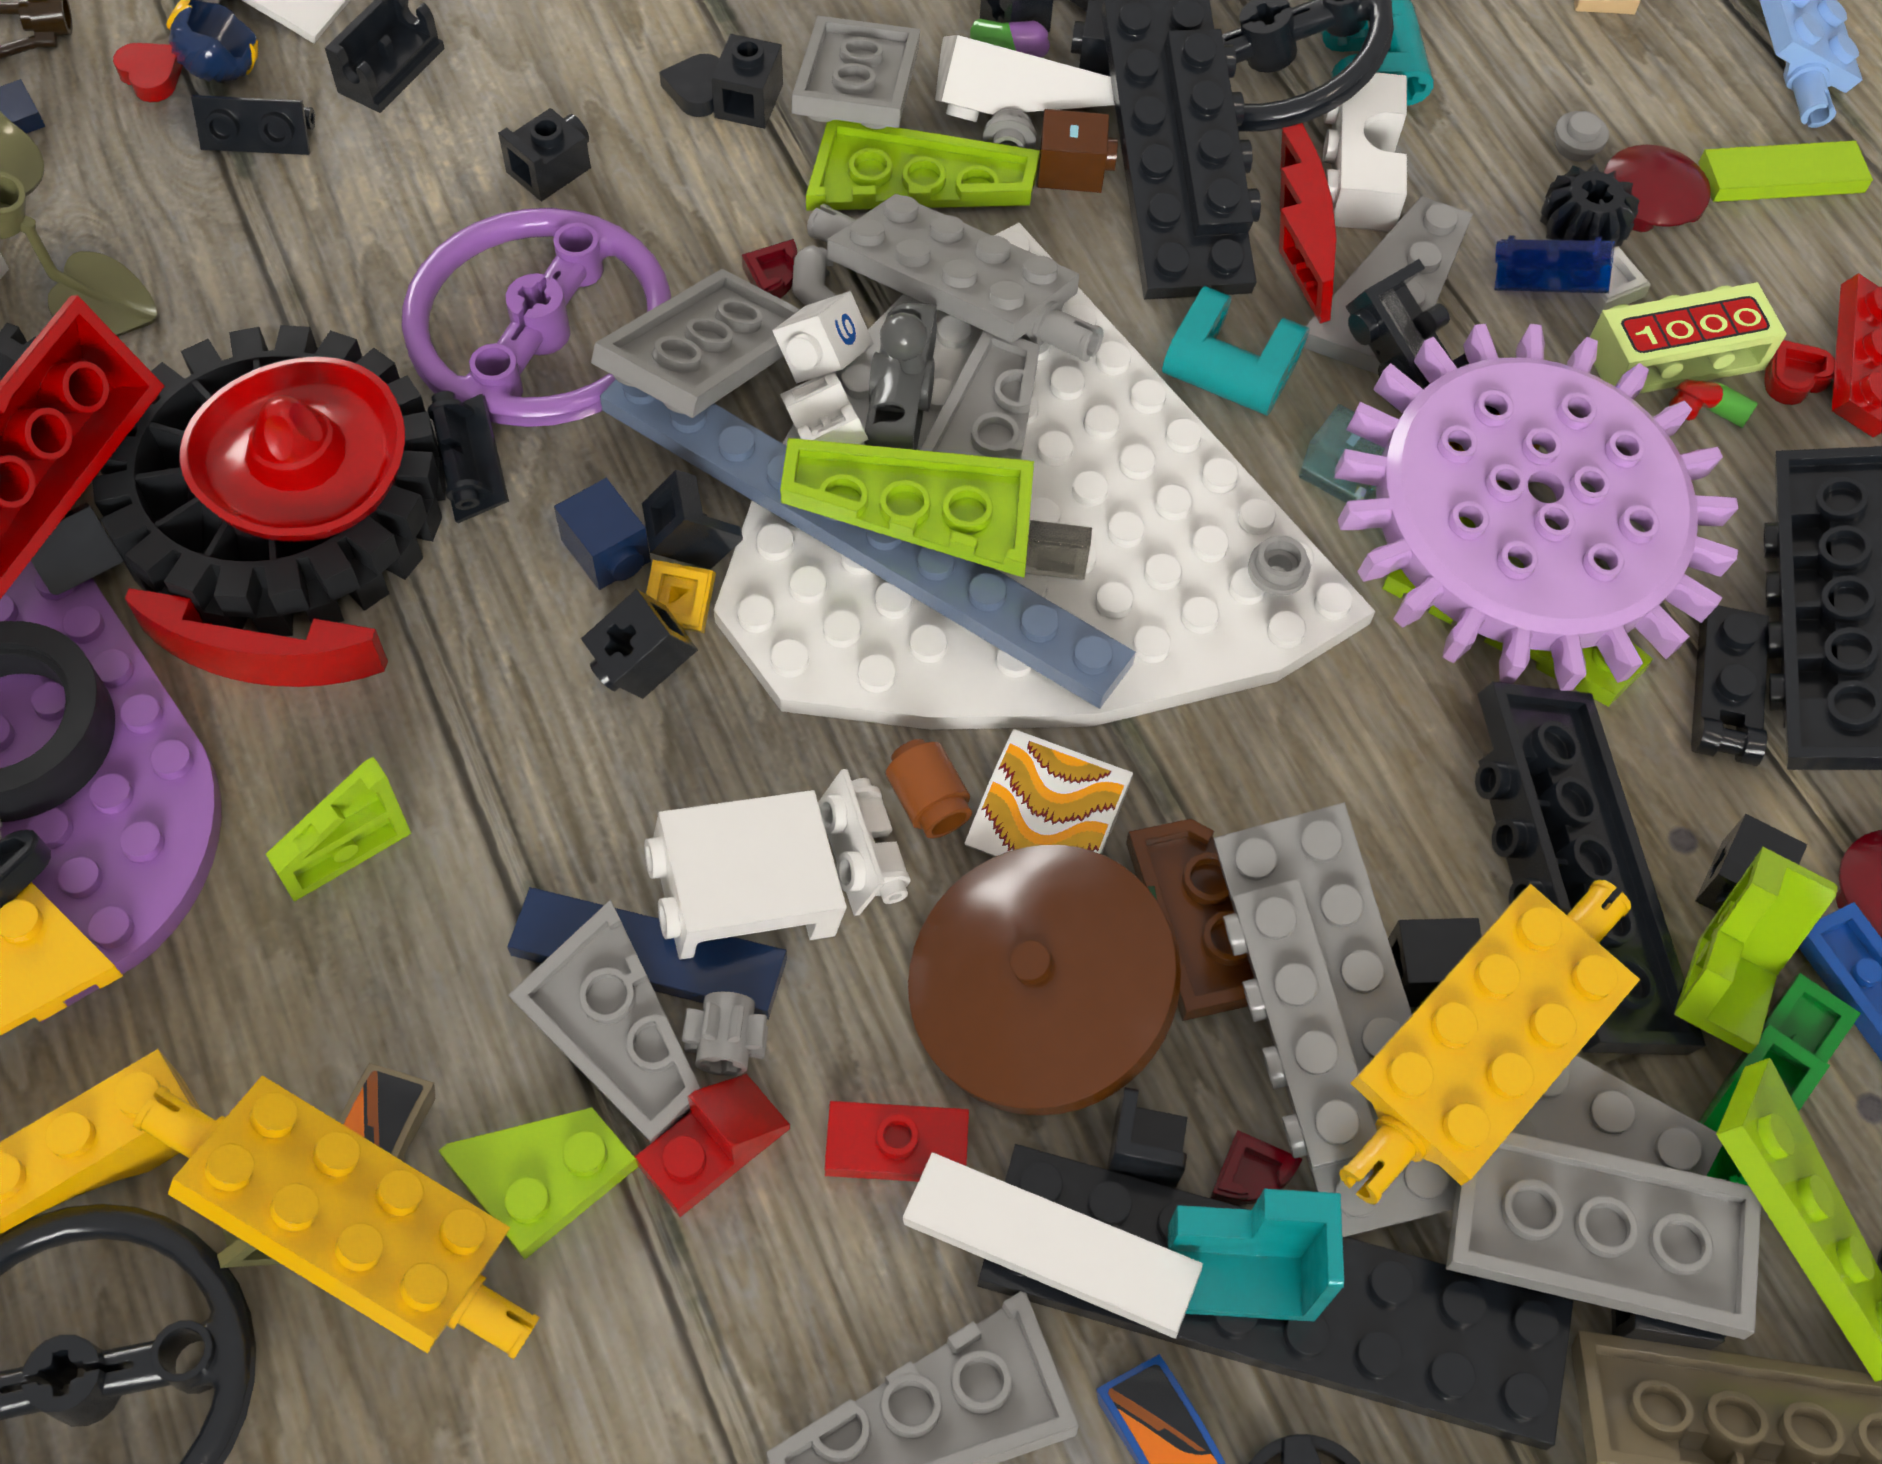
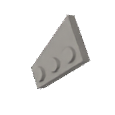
(610, 1024)

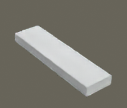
(1053, 1244)

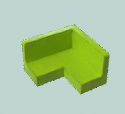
(1749, 946)

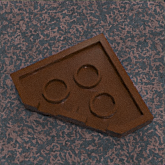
(1194, 897)

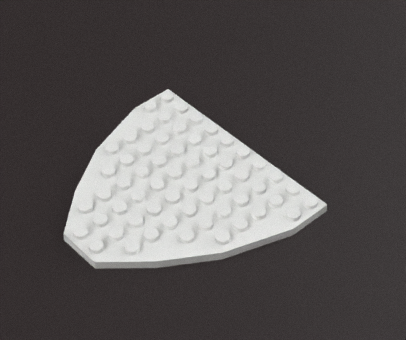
(1161, 572)

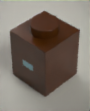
(1075, 151)

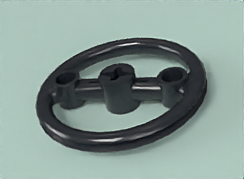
(1269, 45)
(227, 1334)

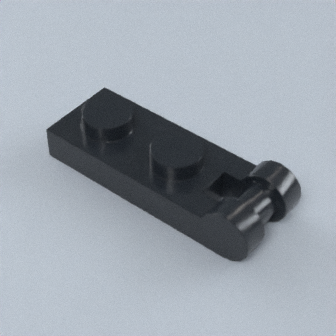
(1731, 685)

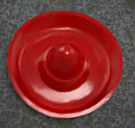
(295, 448)

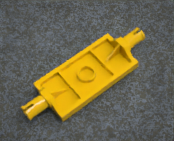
(1491, 1038)
(340, 1214)

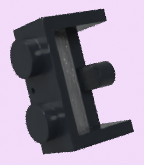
(1395, 325)

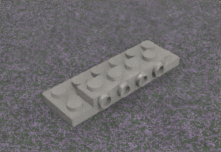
(1326, 996)

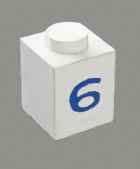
(823, 337)

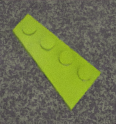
(868, 165)
(1806, 1207)

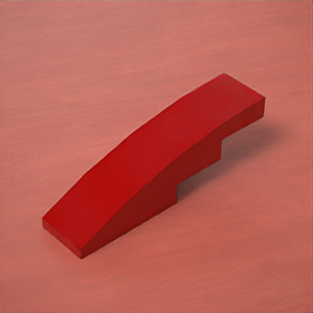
(1307, 220)

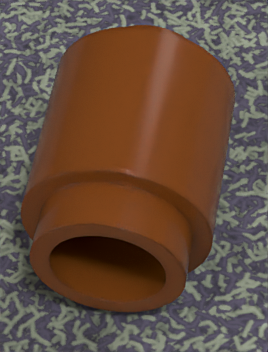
(929, 788)

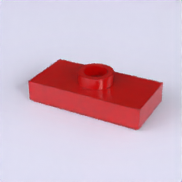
(892, 1139)

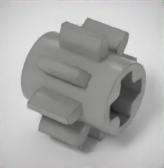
(725, 1033)

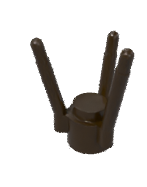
(43, 17)

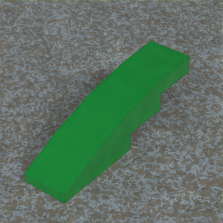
(1800, 1040)

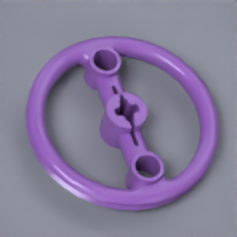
(534, 307)

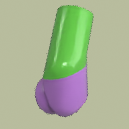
(1020, 36)

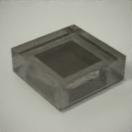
(1058, 550)

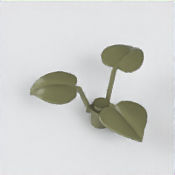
(95, 277)

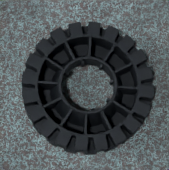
(230, 575)

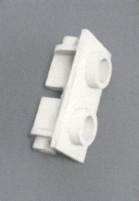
(852, 819)

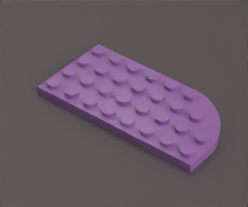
(149, 820)

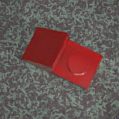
(711, 1143)

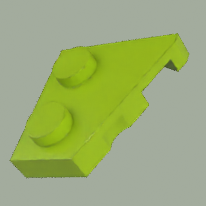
(340, 832)
(541, 1173)

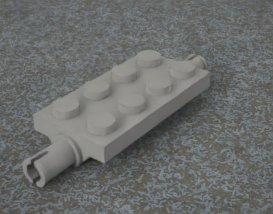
(960, 271)

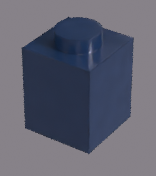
(603, 534)

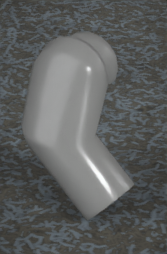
(810, 275)

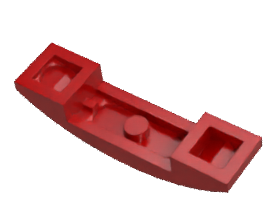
(327, 657)

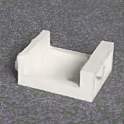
(744, 870)

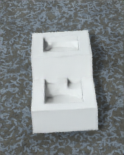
(823, 411)

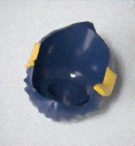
(211, 41)

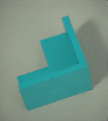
(1265, 1260)

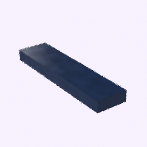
(717, 965)

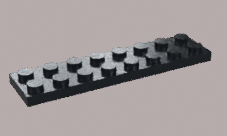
(1391, 1335)

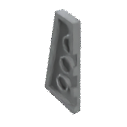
(1426, 233)
(988, 402)
(966, 1403)

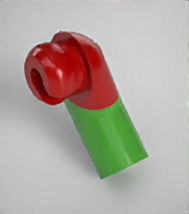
(1715, 398)

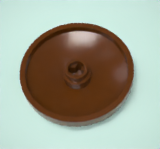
(1044, 980)

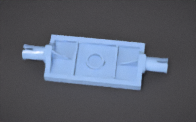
(1816, 53)

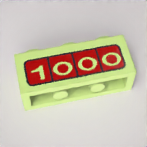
(1689, 337)

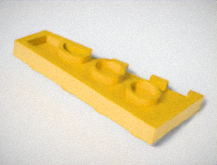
(44, 960)

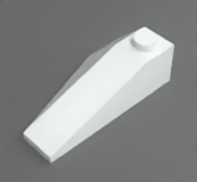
(994, 78)

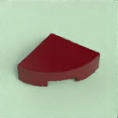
(771, 267)
(1250, 1169)

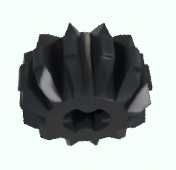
(1589, 206)

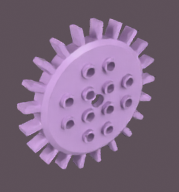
(1590, 437)

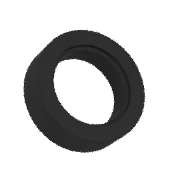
(84, 732)

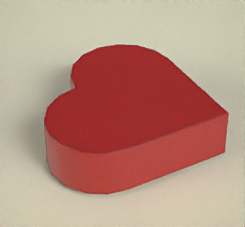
(149, 69)
(1797, 372)

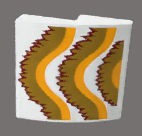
(1047, 798)

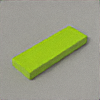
(1785, 171)

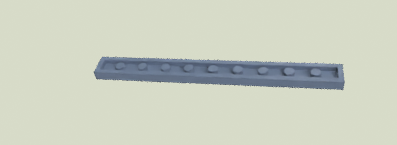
(959, 589)

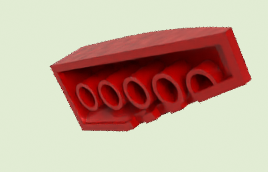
(60, 423)

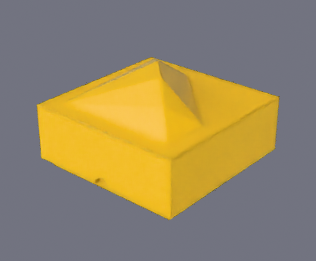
(683, 591)

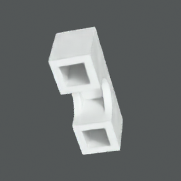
(1365, 171)

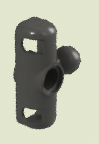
(902, 376)

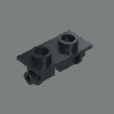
(253, 124)
(468, 454)

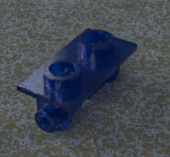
(1554, 265)

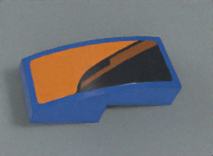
(1156, 1417)

